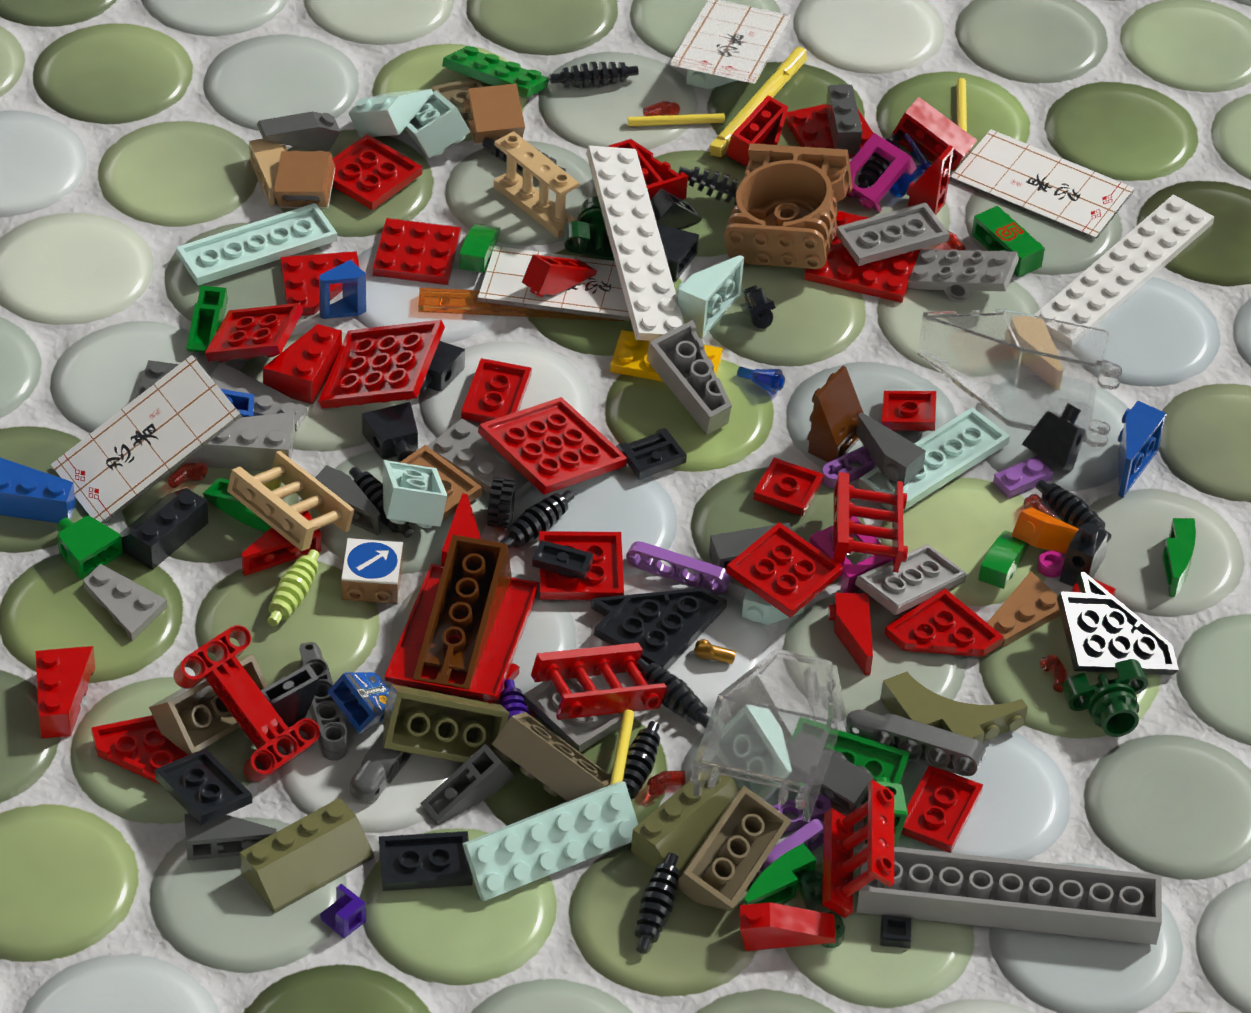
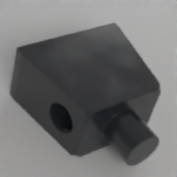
(679, 249)
(445, 367)
(391, 431)
(1057, 437)
(1087, 544)

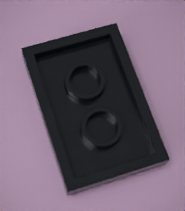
(203, 786)
(424, 861)

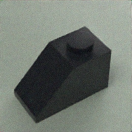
(673, 211)
(293, 694)

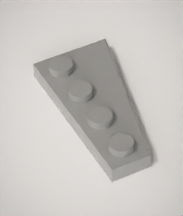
(266, 399)

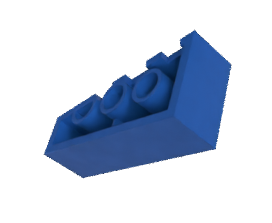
(34, 493)

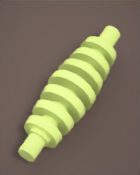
(293, 587)

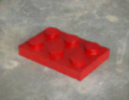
(495, 390)
(940, 808)

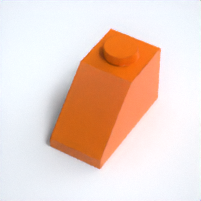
(1043, 531)

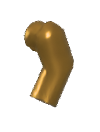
(708, 651)

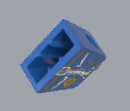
(361, 698)

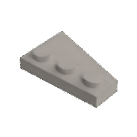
(125, 600)

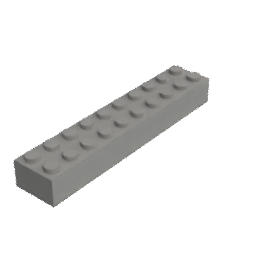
(1018, 895)

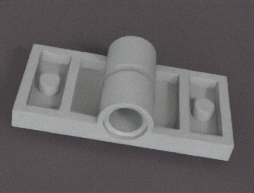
(963, 271)

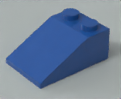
(1138, 443)

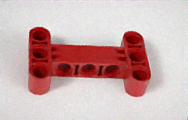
(246, 703)

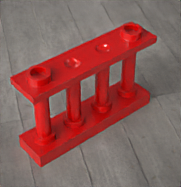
(844, 526)
(595, 662)
(840, 844)

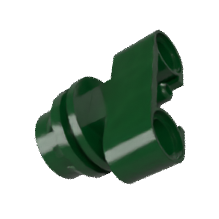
(588, 234)
(1109, 702)

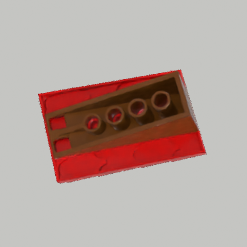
(464, 623)

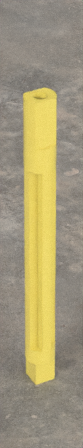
(771, 88)

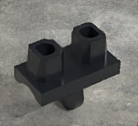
(758, 307)

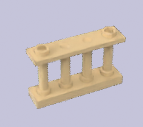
(521, 189)
(277, 513)

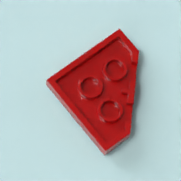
(302, 277)
(944, 627)
(135, 746)

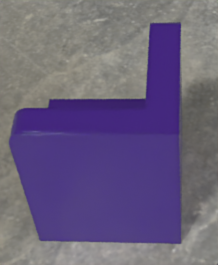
(346, 913)

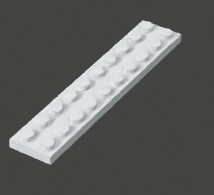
(635, 241)
(1129, 264)

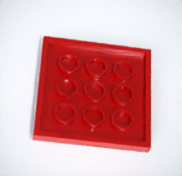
(881, 278)
(381, 364)
(552, 445)

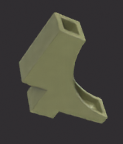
(913, 701)

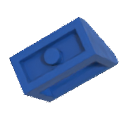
(353, 291)

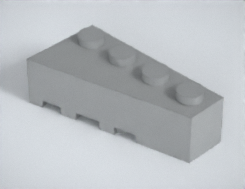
(690, 376)
(250, 443)

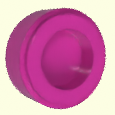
(1050, 564)

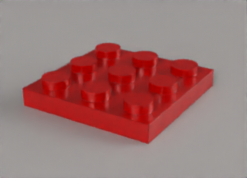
(812, 127)
(372, 172)
(416, 251)
(254, 332)
(784, 569)
(605, 573)

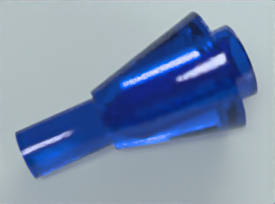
(901, 186)
(768, 379)

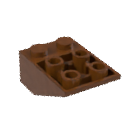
(834, 417)

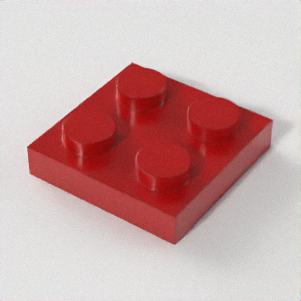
(909, 410)
(788, 486)

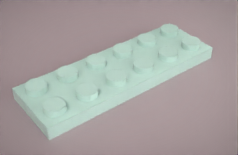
(256, 244)
(948, 454)
(551, 840)

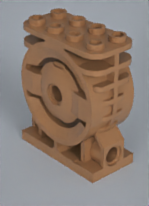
(788, 205)

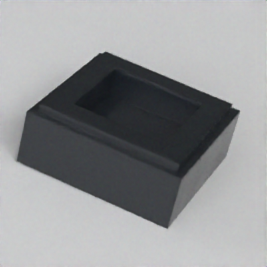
(895, 931)

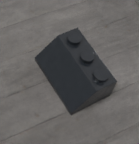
(165, 527)

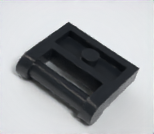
(653, 454)

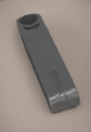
(323, 707)
(924, 742)
(377, 771)

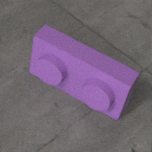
(1022, 476)

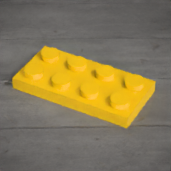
(631, 357)

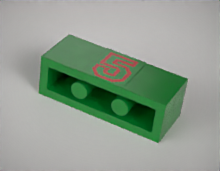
(1002, 233)

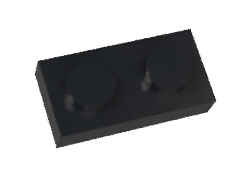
(562, 560)

